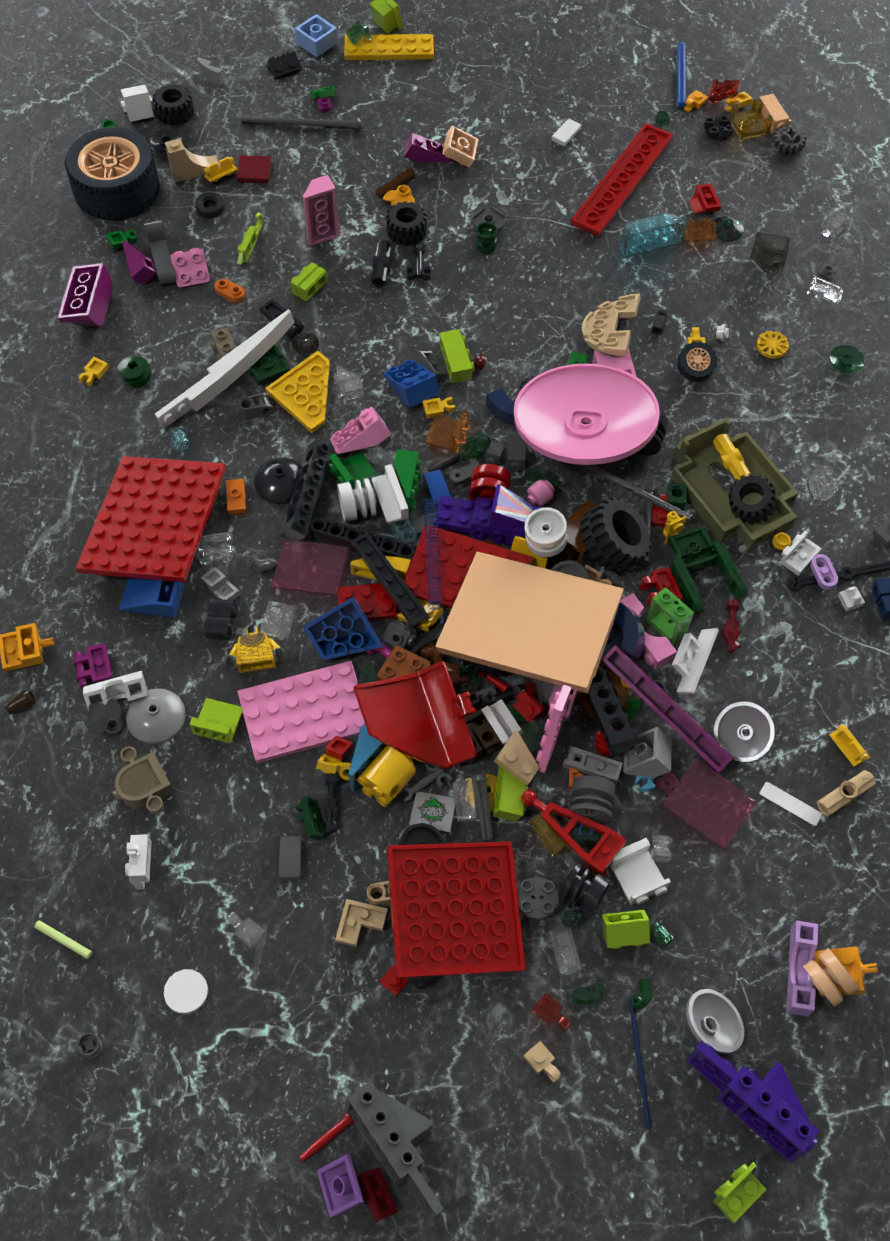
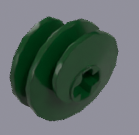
(134, 371)

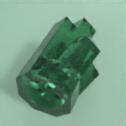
(474, 446)
(531, 736)

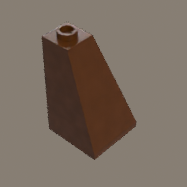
(575, 547)

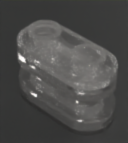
(216, 549)

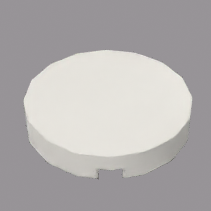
(186, 991)

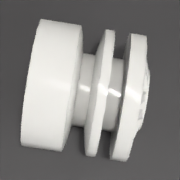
(356, 499)

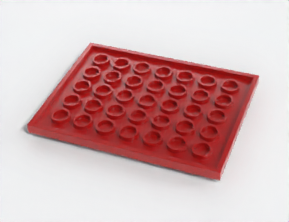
(152, 519)

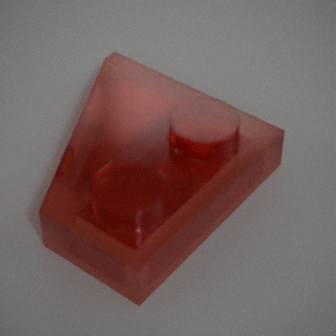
(724, 90)

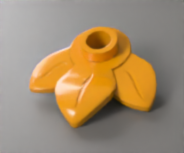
(402, 194)

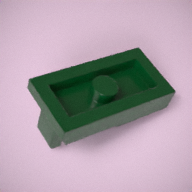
(312, 818)

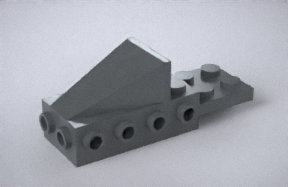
(392, 1135)

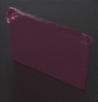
(310, 567)
(709, 803)

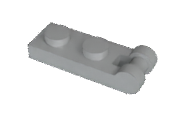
(592, 764)

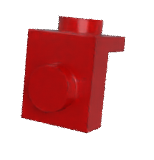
(527, 705)

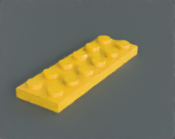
(390, 47)

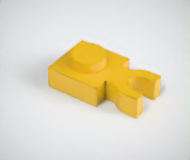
(93, 370)
(437, 407)

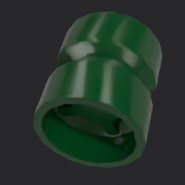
(486, 237)

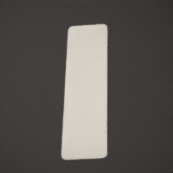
(791, 803)

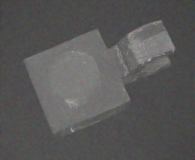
(247, 931)

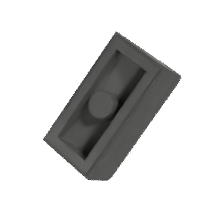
(431, 363)

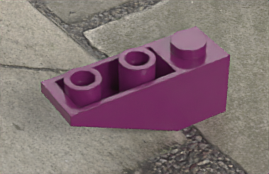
(424, 150)
(139, 264)

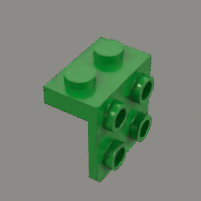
(350, 469)

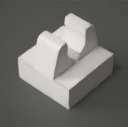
(851, 598)

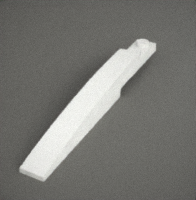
(226, 370)

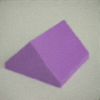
(340, 1186)

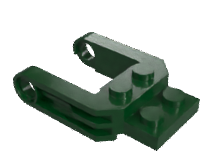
(696, 551)

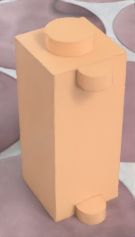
(773, 107)

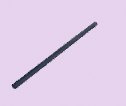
(640, 1068)

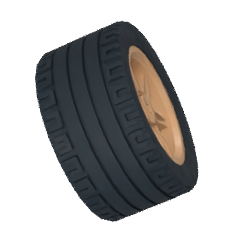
(112, 173)

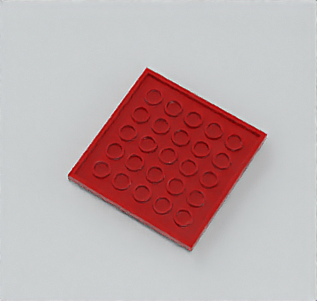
(454, 909)

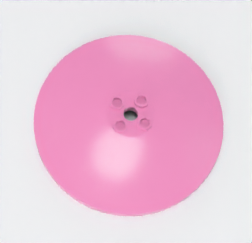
(613, 402)

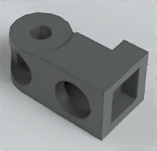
(462, 477)

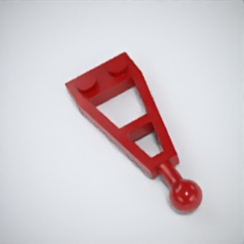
(601, 854)

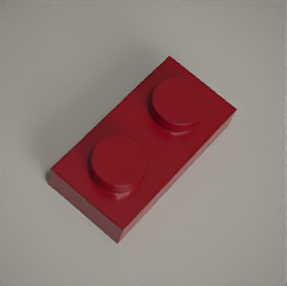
(377, 1194)

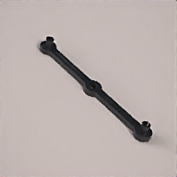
(795, 583)

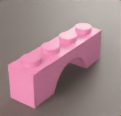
(656, 650)

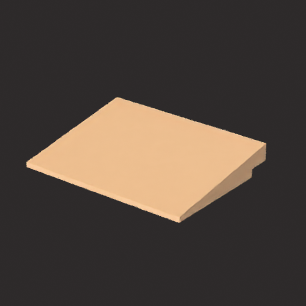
(531, 621)

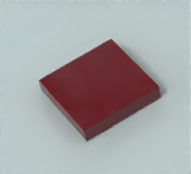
(254, 169)

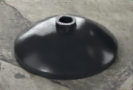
(273, 486)

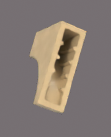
(185, 164)

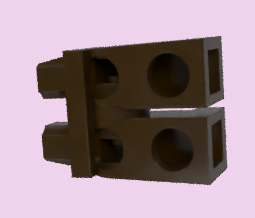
(482, 735)

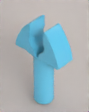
(649, 785)

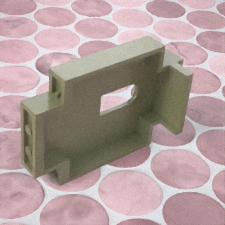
(711, 502)

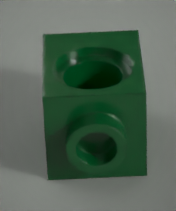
(680, 492)

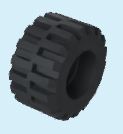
(173, 104)
(406, 223)
(749, 485)

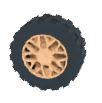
(697, 361)

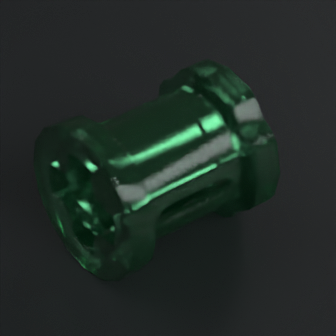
(661, 934)

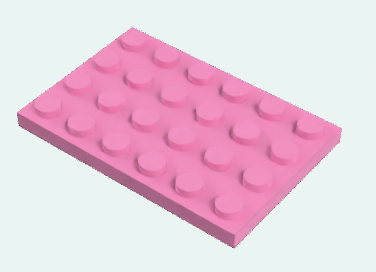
(301, 711)

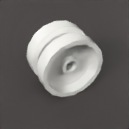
(546, 532)

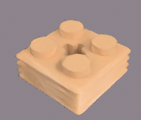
(460, 146)

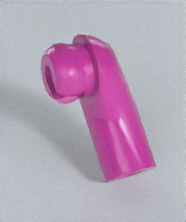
(385, 650)

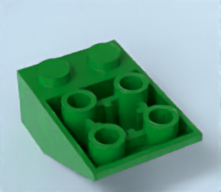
(408, 472)

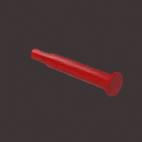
(496, 682)
(327, 1137)

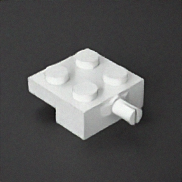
(139, 860)

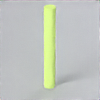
(61, 938)

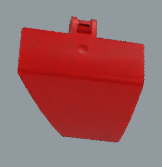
(419, 716)

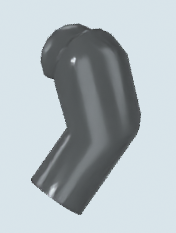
(264, 564)

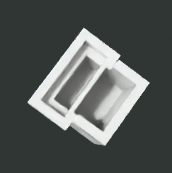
(137, 103)

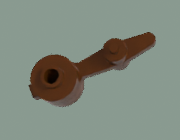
(430, 652)

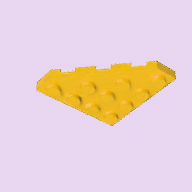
(304, 391)

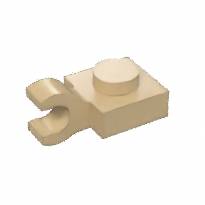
(540, 1060)

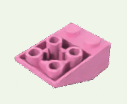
(361, 433)

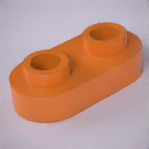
(229, 290)

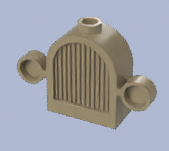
(141, 781)

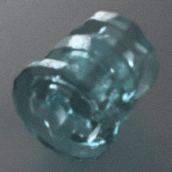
(179, 438)

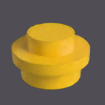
(781, 541)

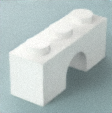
(127, 686)

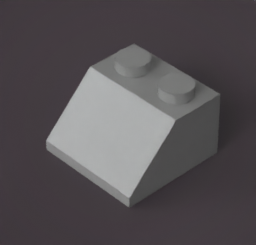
(650, 754)

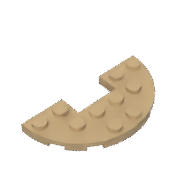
(601, 326)

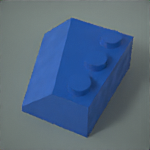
(342, 631)

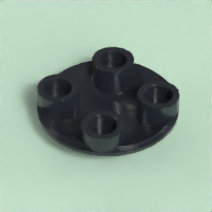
(718, 127)

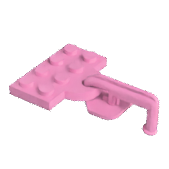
(558, 703)

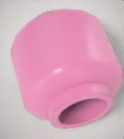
(540, 493)

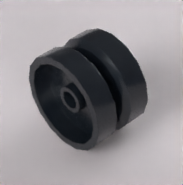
(421, 834)

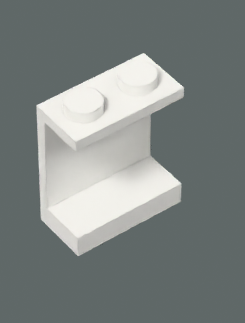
(638, 873)

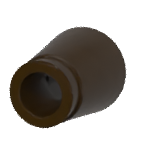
(20, 702)

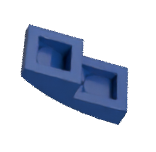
(436, 485)

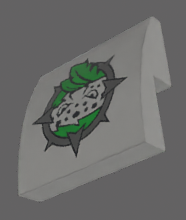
(433, 810)

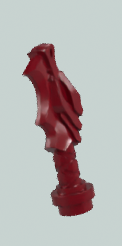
(730, 629)

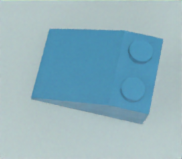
(365, 752)

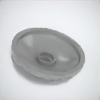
(158, 725)
(731, 725)
(715, 1021)

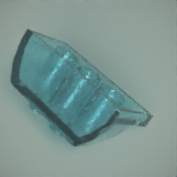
(652, 234)

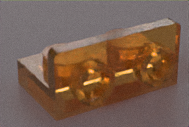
(700, 230)

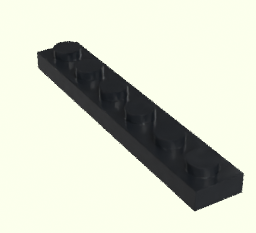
(390, 580)

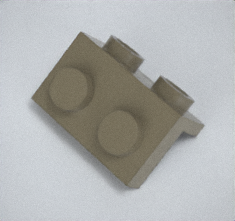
(222, 343)

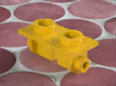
(214, 173)
(673, 525)
(849, 745)

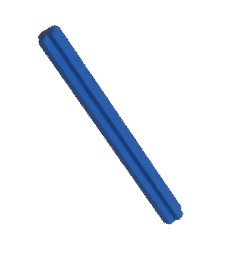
(681, 75)

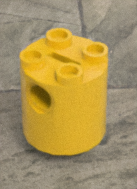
(387, 775)

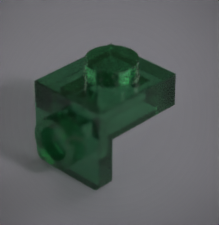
(357, 32)

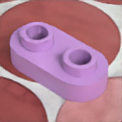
(825, 572)

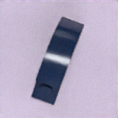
(501, 406)
(632, 631)

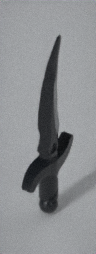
(431, 635)

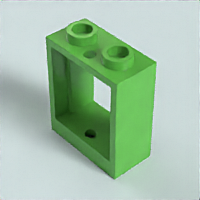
(668, 618)

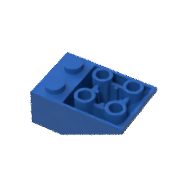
(412, 382)
(152, 597)

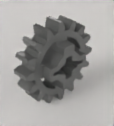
(789, 139)

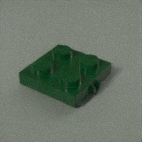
(269, 366)

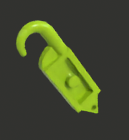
(249, 240)

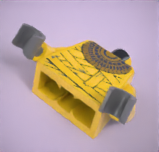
(254, 652)

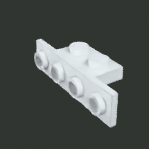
(692, 658)

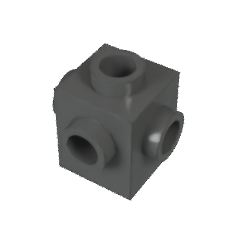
(399, 634)

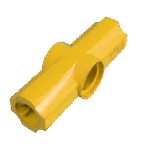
(730, 457)

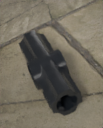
(381, 263)

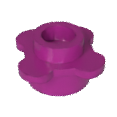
(324, 104)

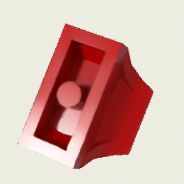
(704, 199)

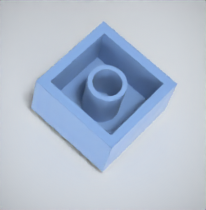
(316, 35)

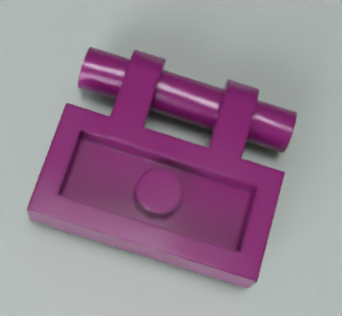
(99, 664)

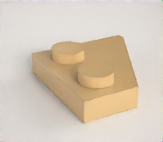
(517, 759)

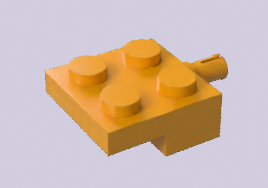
(22, 647)
(851, 961)

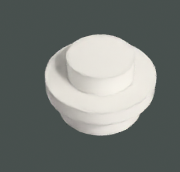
(722, 332)

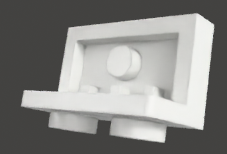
(799, 554)

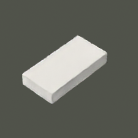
(566, 132)

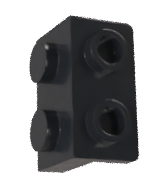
(283, 65)

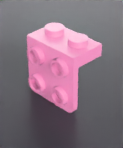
(190, 267)

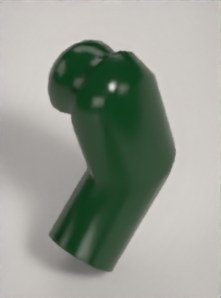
(644, 996)

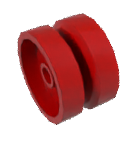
(485, 480)

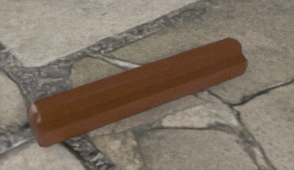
(395, 182)

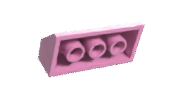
(321, 211)

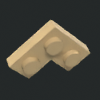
(357, 916)

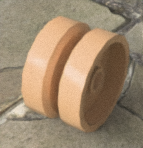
(830, 977)

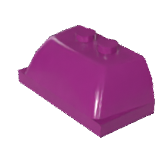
(86, 296)

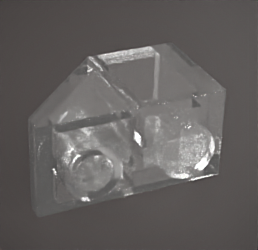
(350, 385)

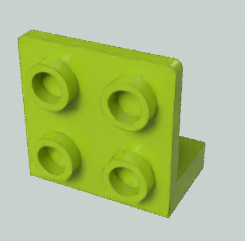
(217, 720)
(737, 1196)

